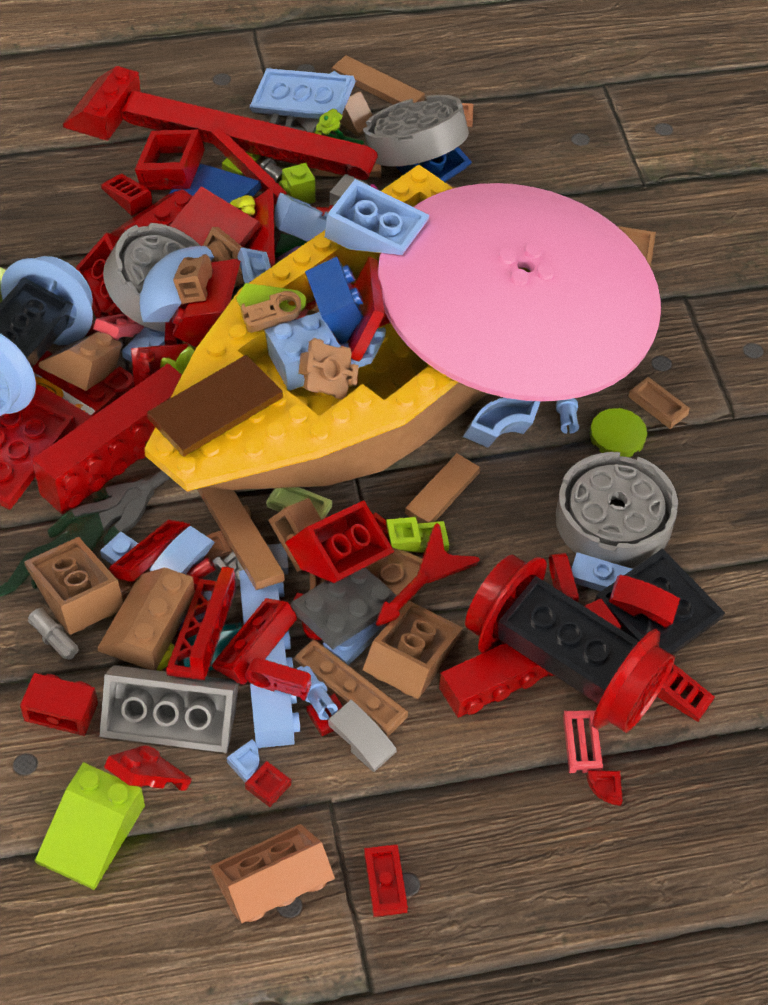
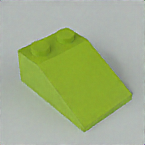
(90, 825)

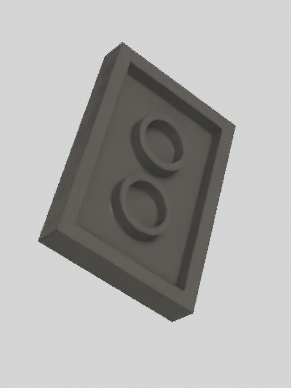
(342, 607)

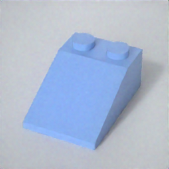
(373, 221)

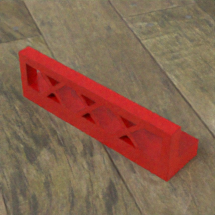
(207, 631)

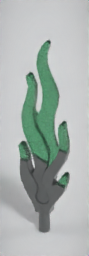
(89, 522)

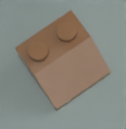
(85, 360)

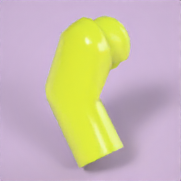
(245, 204)

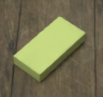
(285, 497)

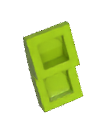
(412, 537)

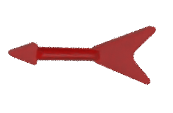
(434, 566)

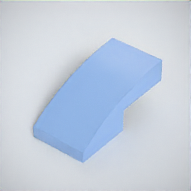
(184, 551)

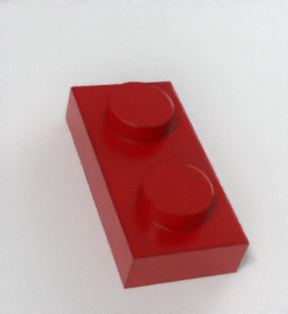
(385, 880)

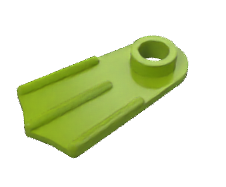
(254, 294)

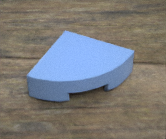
(245, 760)

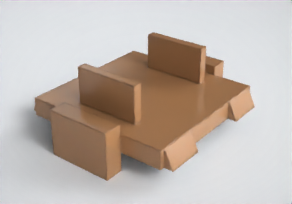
(328, 369)

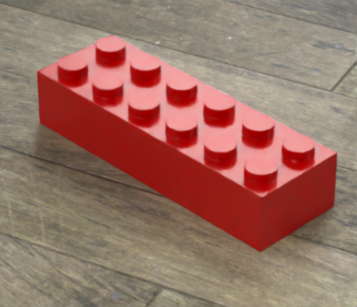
(102, 444)

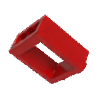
(179, 174)

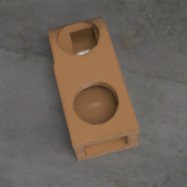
(192, 278)

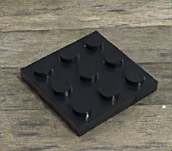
(695, 609)

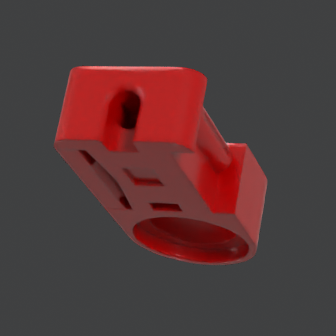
(562, 575)
(278, 677)

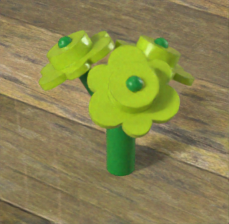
(331, 122)

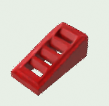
(141, 199)
(686, 683)

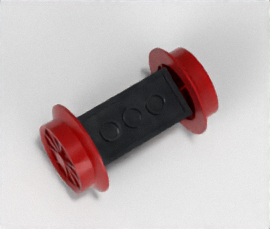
(569, 641)

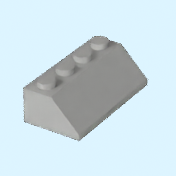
(168, 709)

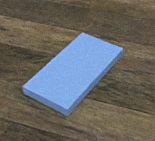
(301, 93)

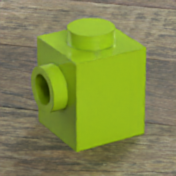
(299, 183)

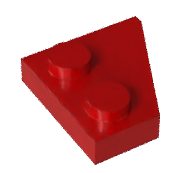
(146, 768)

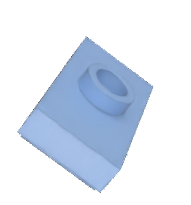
(595, 572)

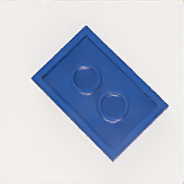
(222, 183)

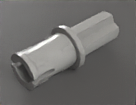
(53, 633)

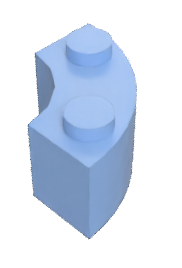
(501, 417)

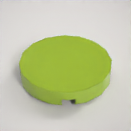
(618, 432)

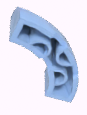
(298, 217)
(159, 295)

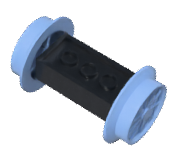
(40, 306)

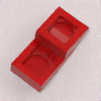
(642, 597)

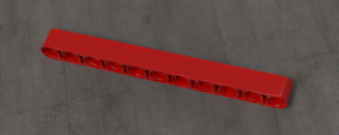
(252, 135)

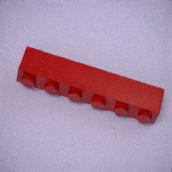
(497, 673)

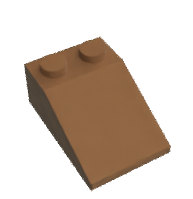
(75, 585)
(411, 649)

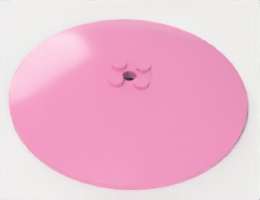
(516, 333)

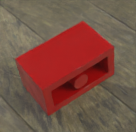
(59, 703)

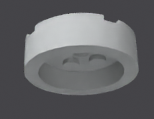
(417, 130)
(133, 259)
(610, 531)

